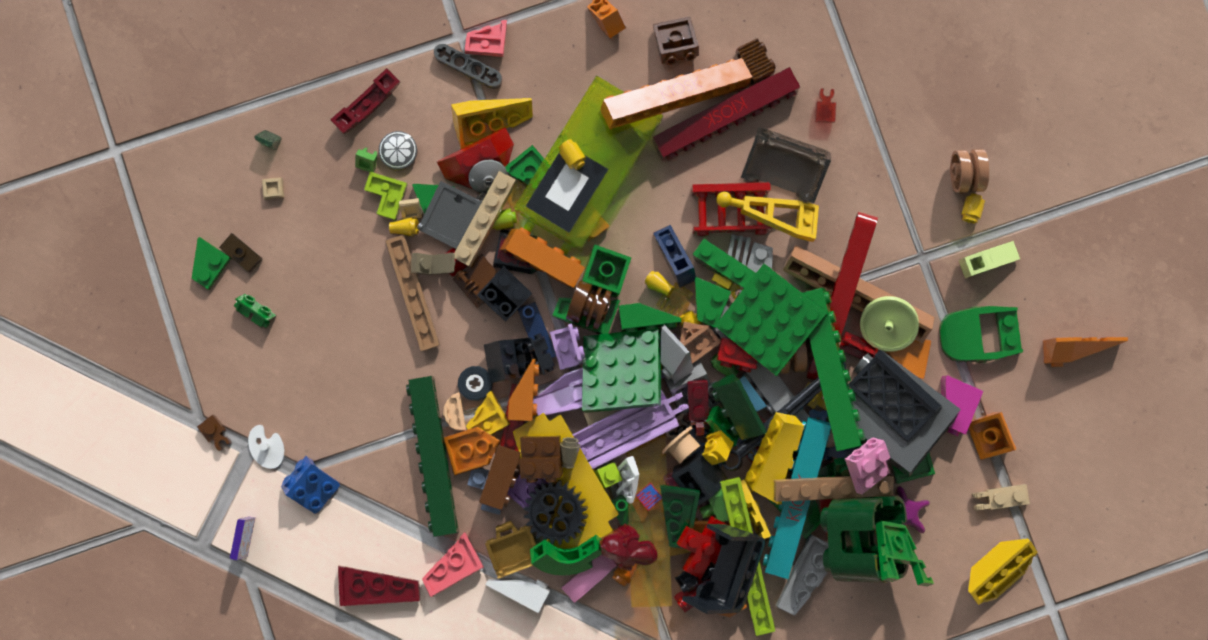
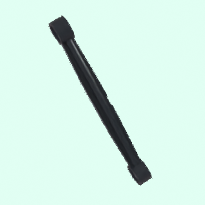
(789, 408)

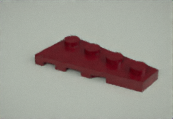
(371, 587)

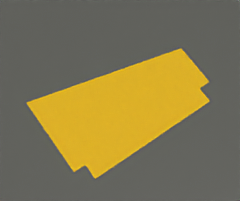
(582, 476)

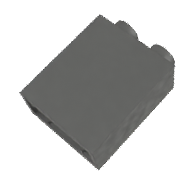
(903, 454)

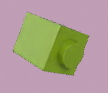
(608, 475)

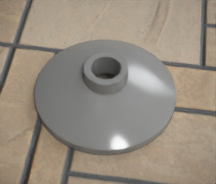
(483, 171)

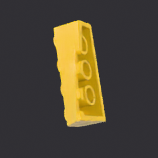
(775, 454)

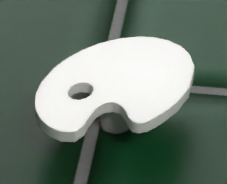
(270, 451)

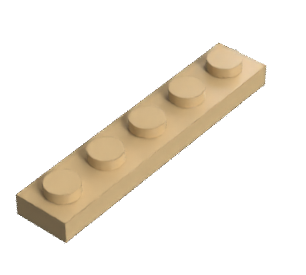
(485, 218)

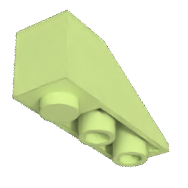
(988, 259)

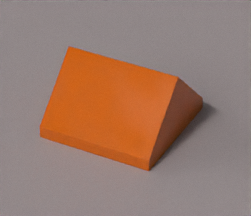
(991, 435)

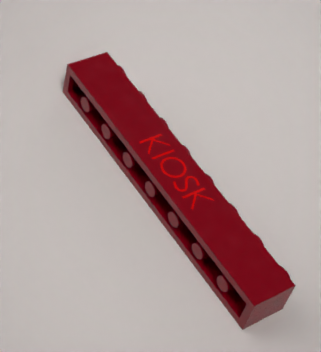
(725, 114)

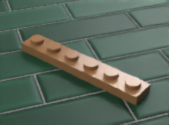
(412, 293)
(827, 488)

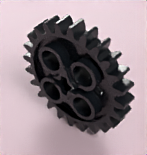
(572, 519)

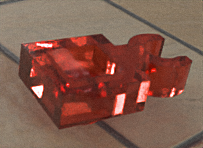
(825, 110)

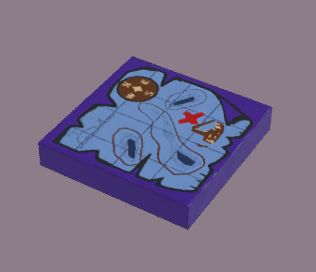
(242, 538)

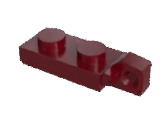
(698, 404)

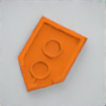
(470, 449)

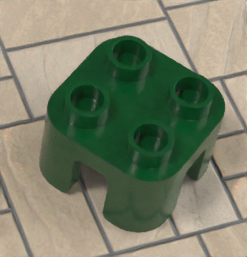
(851, 536)

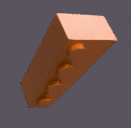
(543, 257)

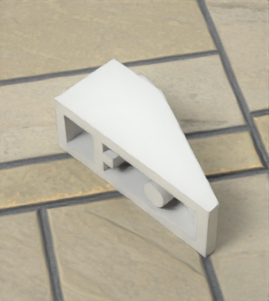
(526, 592)

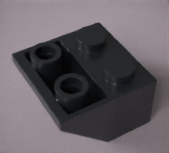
(504, 294)
(507, 359)
(699, 475)

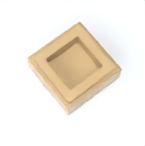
(273, 188)
(410, 208)

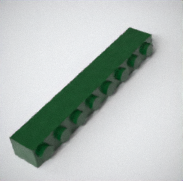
(433, 456)

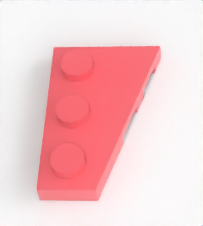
(453, 567)

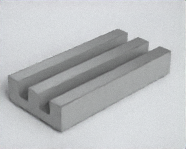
(746, 248)

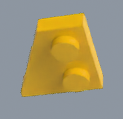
(489, 416)

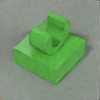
(365, 160)

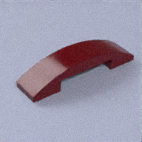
(367, 102)

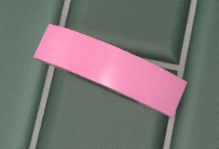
(584, 581)

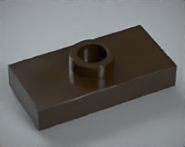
(240, 252)

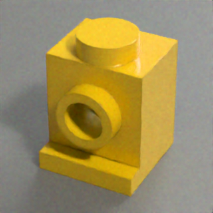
(717, 447)

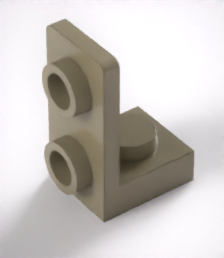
(432, 264)

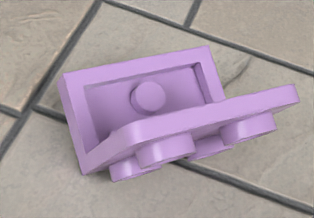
(566, 347)

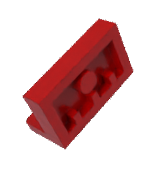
(733, 354)

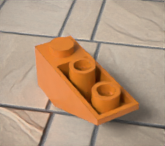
(522, 399)

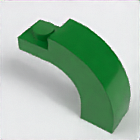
(565, 561)

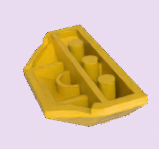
(1000, 569)

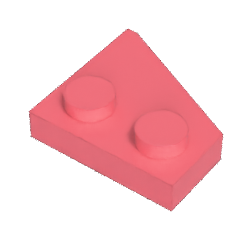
(487, 41)

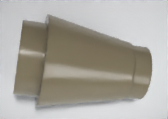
(569, 451)

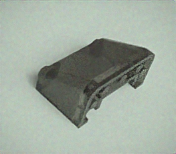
(786, 164)

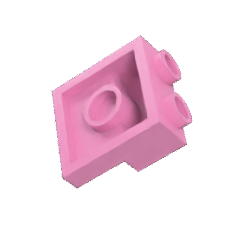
(868, 464)

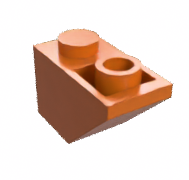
(606, 17)

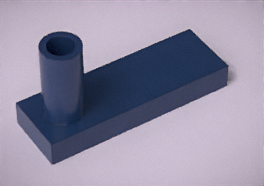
(534, 325)

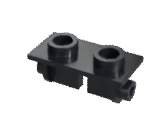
(536, 347)
(688, 581)

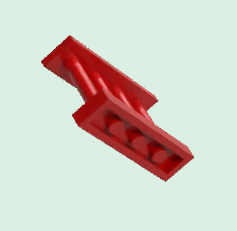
(740, 191)

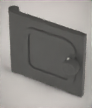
(446, 218)

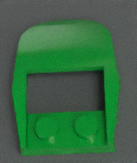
(963, 338)

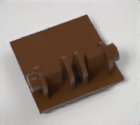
(474, 278)

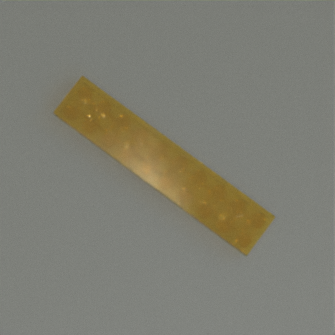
(651, 582)

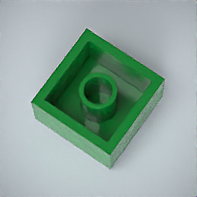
(606, 270)

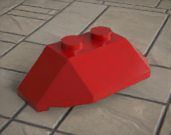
(494, 147)

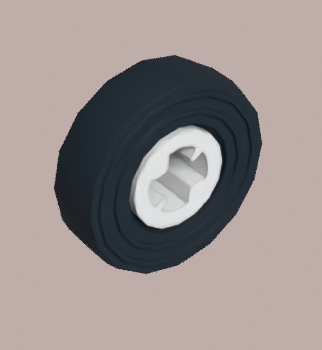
(470, 374)

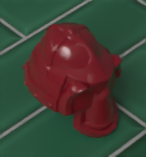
(625, 550)

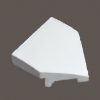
(630, 476)

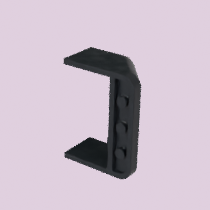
(732, 572)

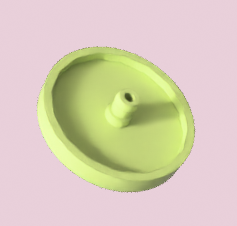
(889, 323)

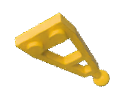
(806, 214)

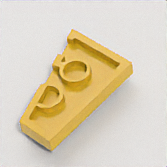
(758, 523)

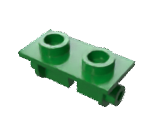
(246, 305)

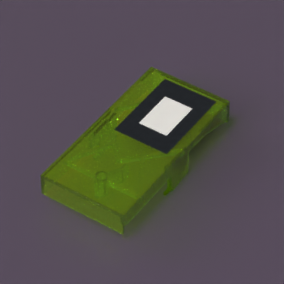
(572, 200)

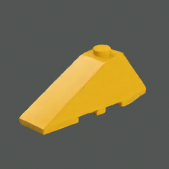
(483, 117)

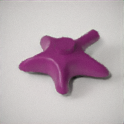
(912, 510)

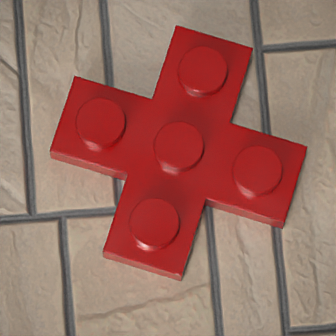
(702, 547)

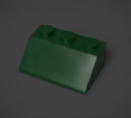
(737, 408)

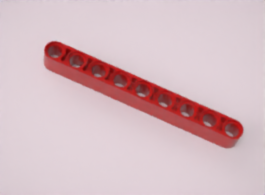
(849, 274)

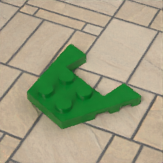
(898, 547)

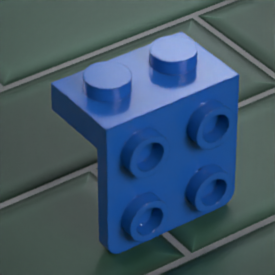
(309, 485)

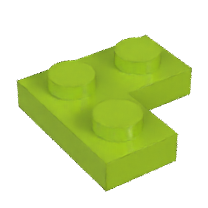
(391, 192)

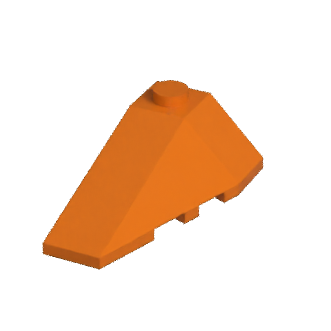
(1073, 348)

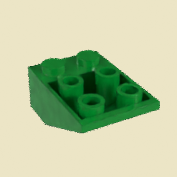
(639, 317)

